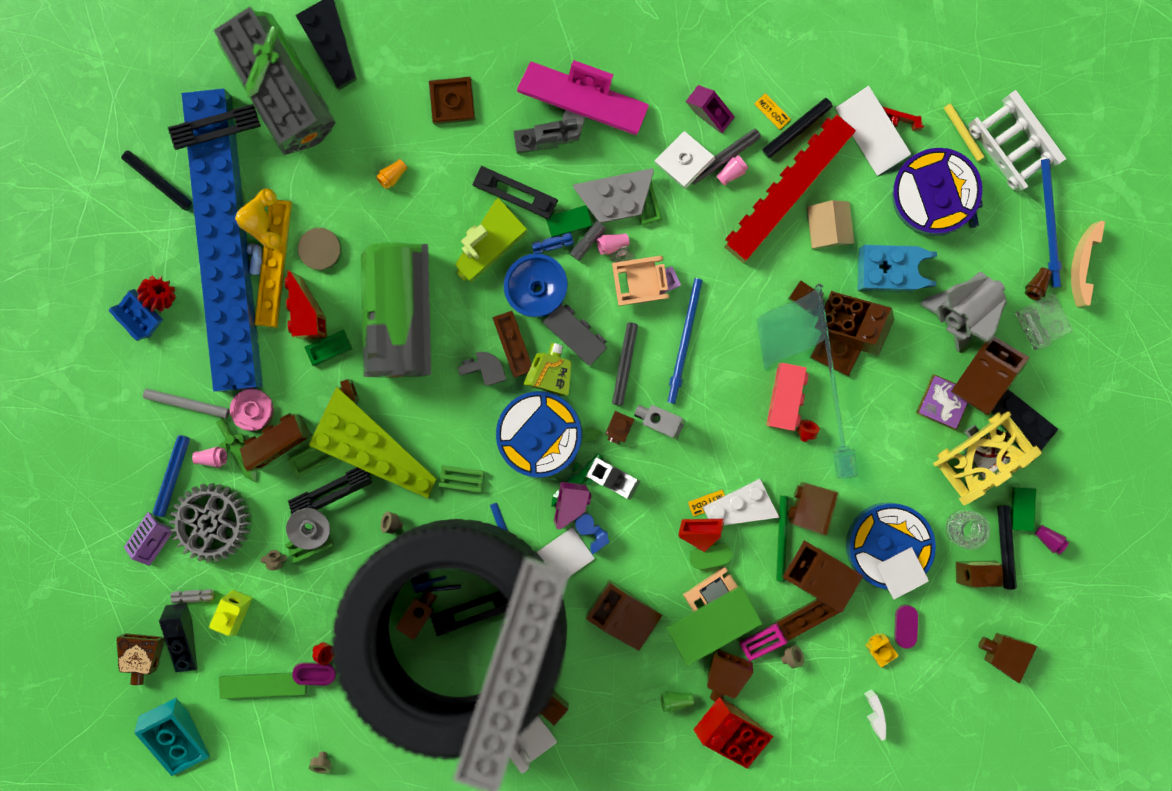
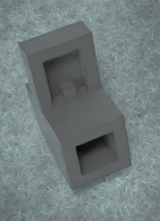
(488, 364)
(613, 478)

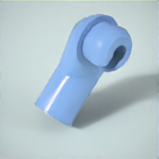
(256, 258)

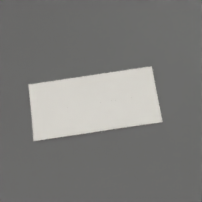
(874, 130)
(566, 552)

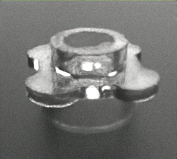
(624, 251)

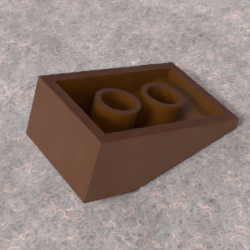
(813, 507)

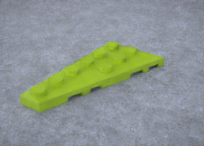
(358, 440)

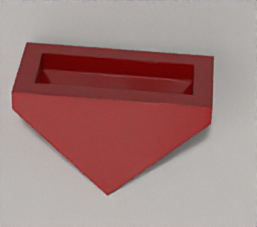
(701, 532)

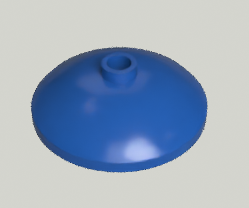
(529, 273)

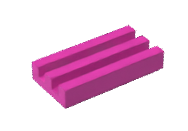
(778, 634)

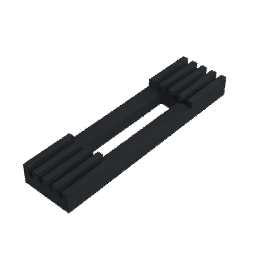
(183, 135)
(487, 181)
(356, 478)
(445, 622)

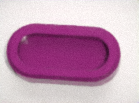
(906, 626)
(313, 674)

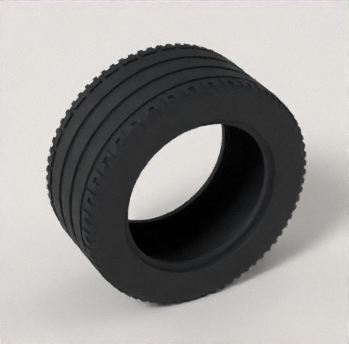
(362, 646)

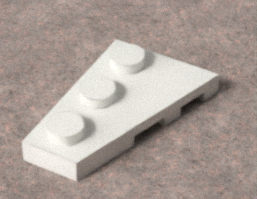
(742, 505)

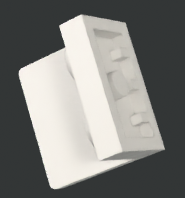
(531, 744)

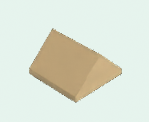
(830, 224)

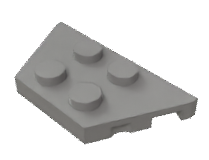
(617, 195)

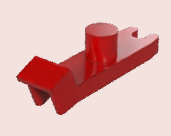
(896, 116)

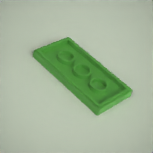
(713, 625)

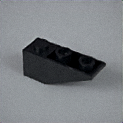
(179, 636)

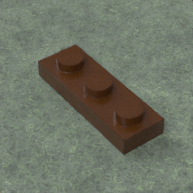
(512, 343)
(805, 618)

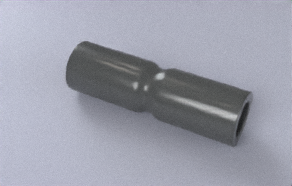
(589, 239)

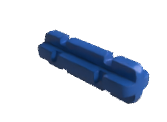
(552, 243)

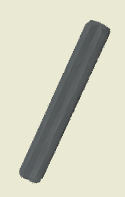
(731, 151)
(625, 363)

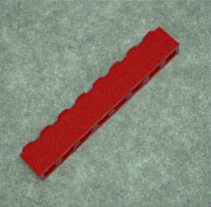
(790, 188)

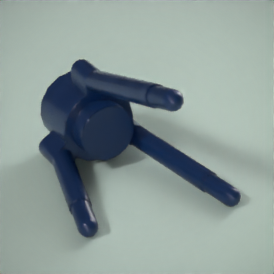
(424, 582)

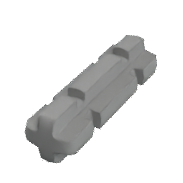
(192, 596)

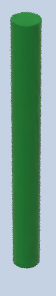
(782, 538)

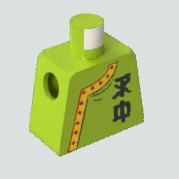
(550, 372)

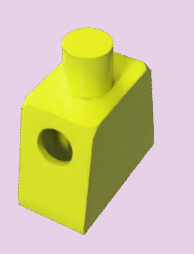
(230, 615)

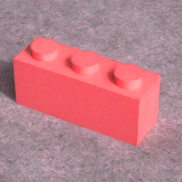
(787, 396)

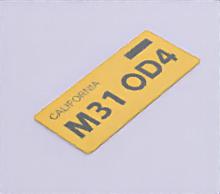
(772, 111)
(697, 504)

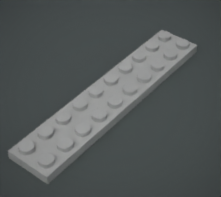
(511, 675)

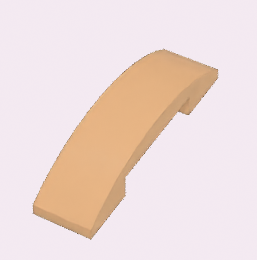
(1083, 291)

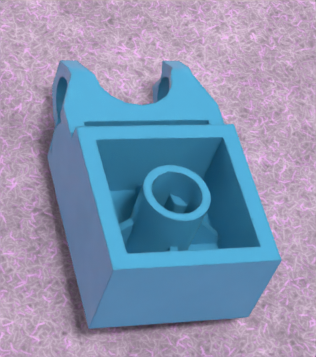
(900, 266)

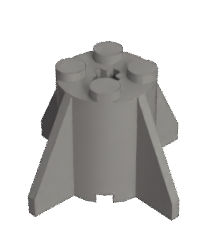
(970, 308)

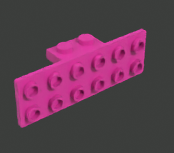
(584, 93)

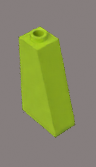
(503, 232)

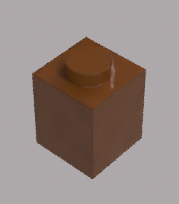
(555, 709)

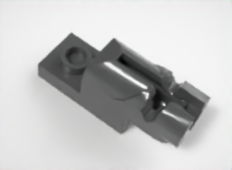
(546, 136)

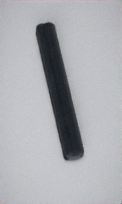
(797, 127)
(156, 180)
(1007, 547)

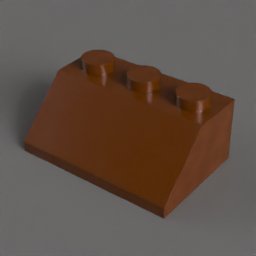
(274, 442)

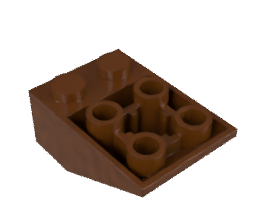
(858, 322)
(990, 375)
(822, 576)
(623, 615)

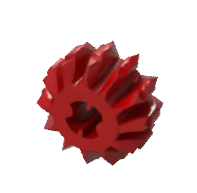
(156, 293)

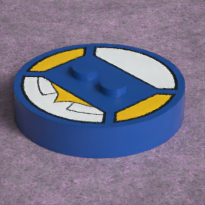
(539, 434)
(885, 532)

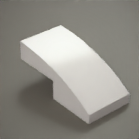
(877, 718)

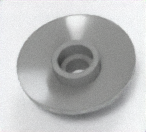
(304, 537)

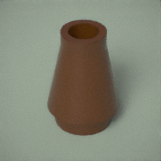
(1038, 285)

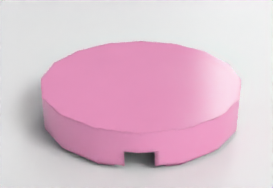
(251, 409)

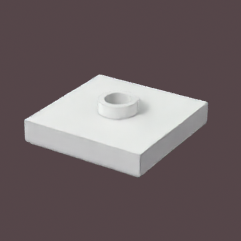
(684, 160)

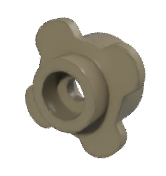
(273, 560)

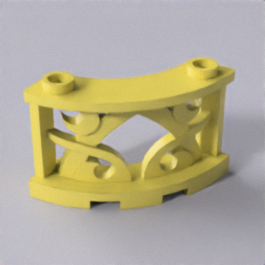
(978, 487)

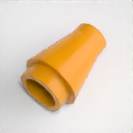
(390, 175)

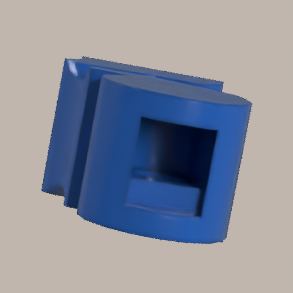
(586, 526)

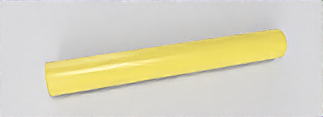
(961, 128)

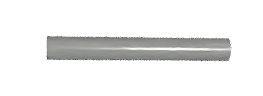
(186, 403)

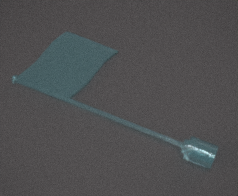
(794, 330)

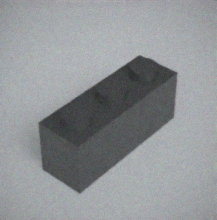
(575, 334)

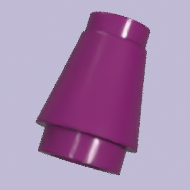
(1052, 540)

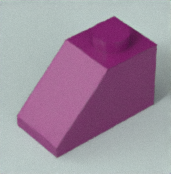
(710, 108)
(570, 503)

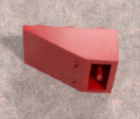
(306, 316)
(732, 733)

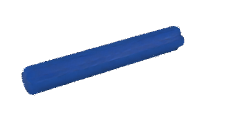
(171, 476)

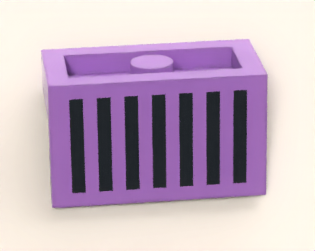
(147, 540)

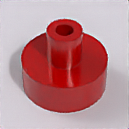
(807, 430)
(323, 653)

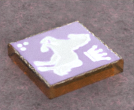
(940, 404)

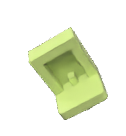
(473, 236)

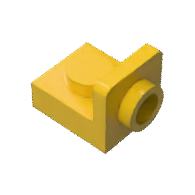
(881, 649)

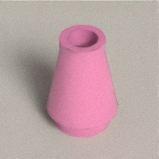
(735, 168)
(610, 243)
(211, 457)

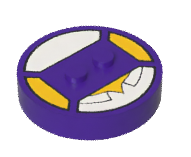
(937, 191)

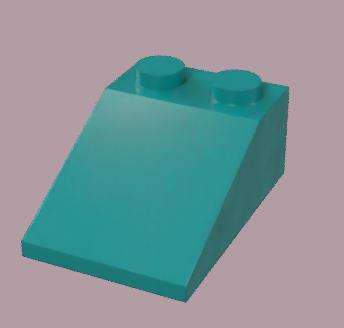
(171, 736)

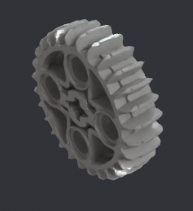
(202, 525)

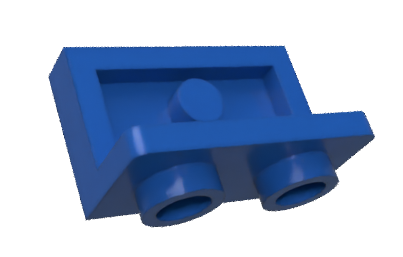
(134, 318)

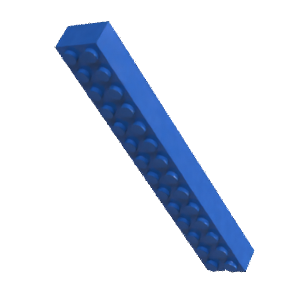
(222, 247)

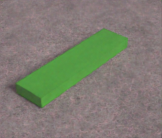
(259, 685)

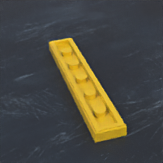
(273, 267)

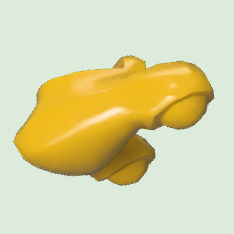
(255, 220)

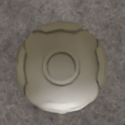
(319, 249)

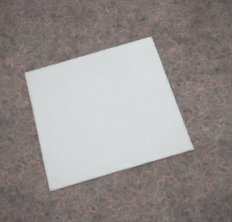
(902, 573)

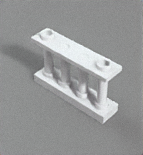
(1034, 130)

